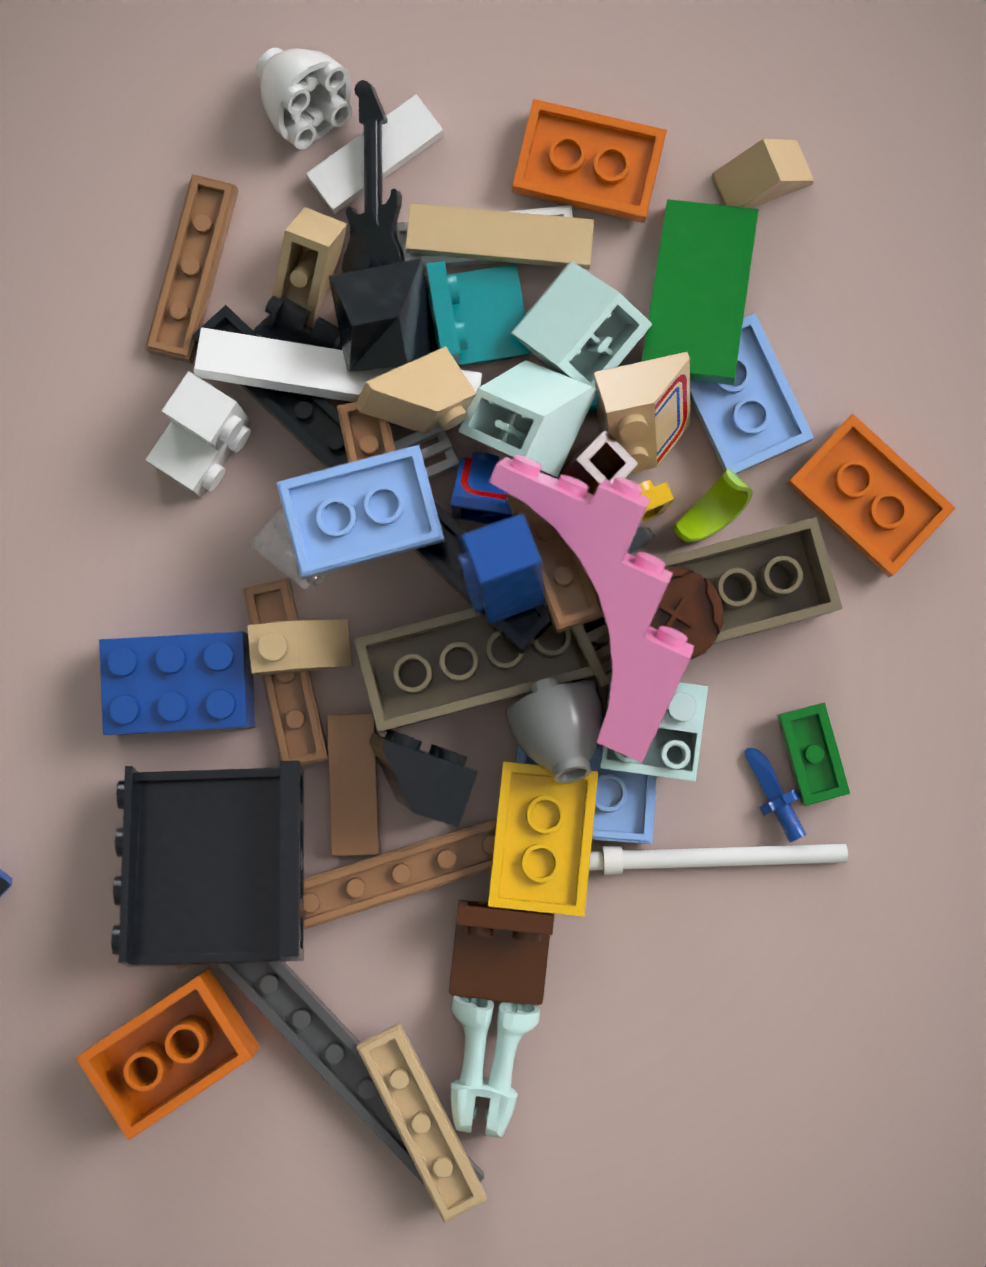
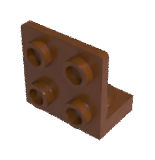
(500, 953)

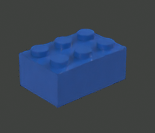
(176, 683)

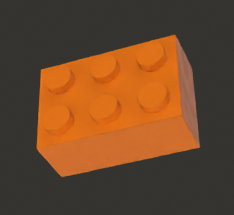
(168, 1053)

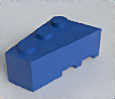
(502, 568)

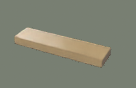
(499, 235)
(422, 1122)

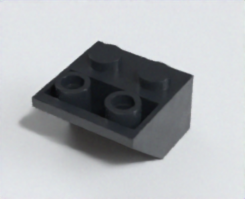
(423, 781)

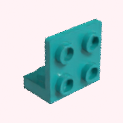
(476, 312)

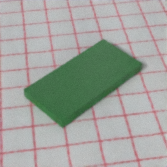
(701, 287)

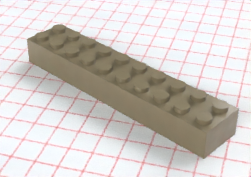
(466, 663)

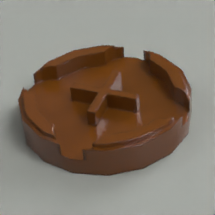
(691, 608)

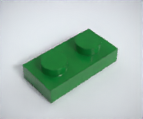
(813, 754)

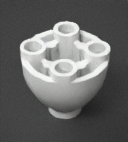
(303, 93)

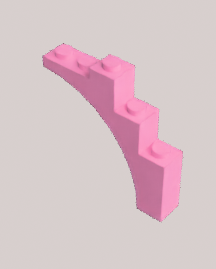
(600, 531)

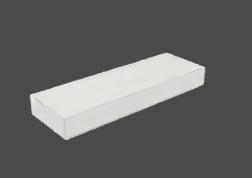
(404, 136)

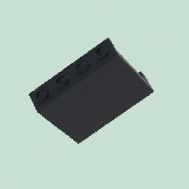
(210, 866)

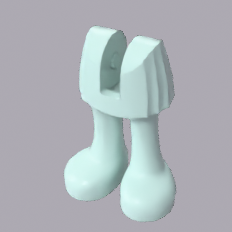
(512, 1024)

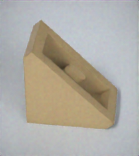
(763, 173)

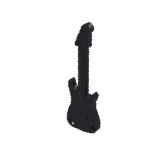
(374, 232)

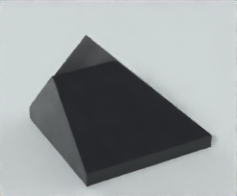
(383, 315)

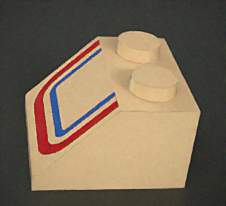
(645, 406)

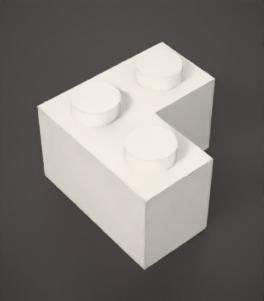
(200, 435)

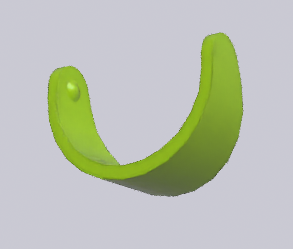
(715, 508)

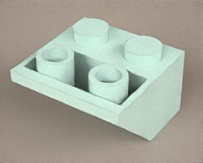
(581, 325)
(530, 414)
(676, 743)

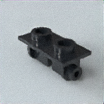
(289, 323)

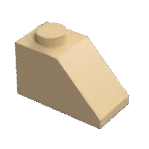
(307, 258)
(420, 394)
(299, 646)

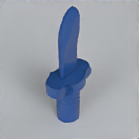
(778, 801)

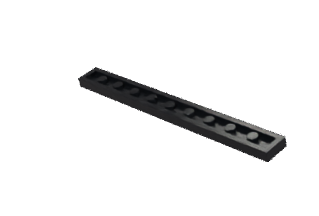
(319, 430)

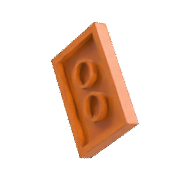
(589, 161)
(871, 495)

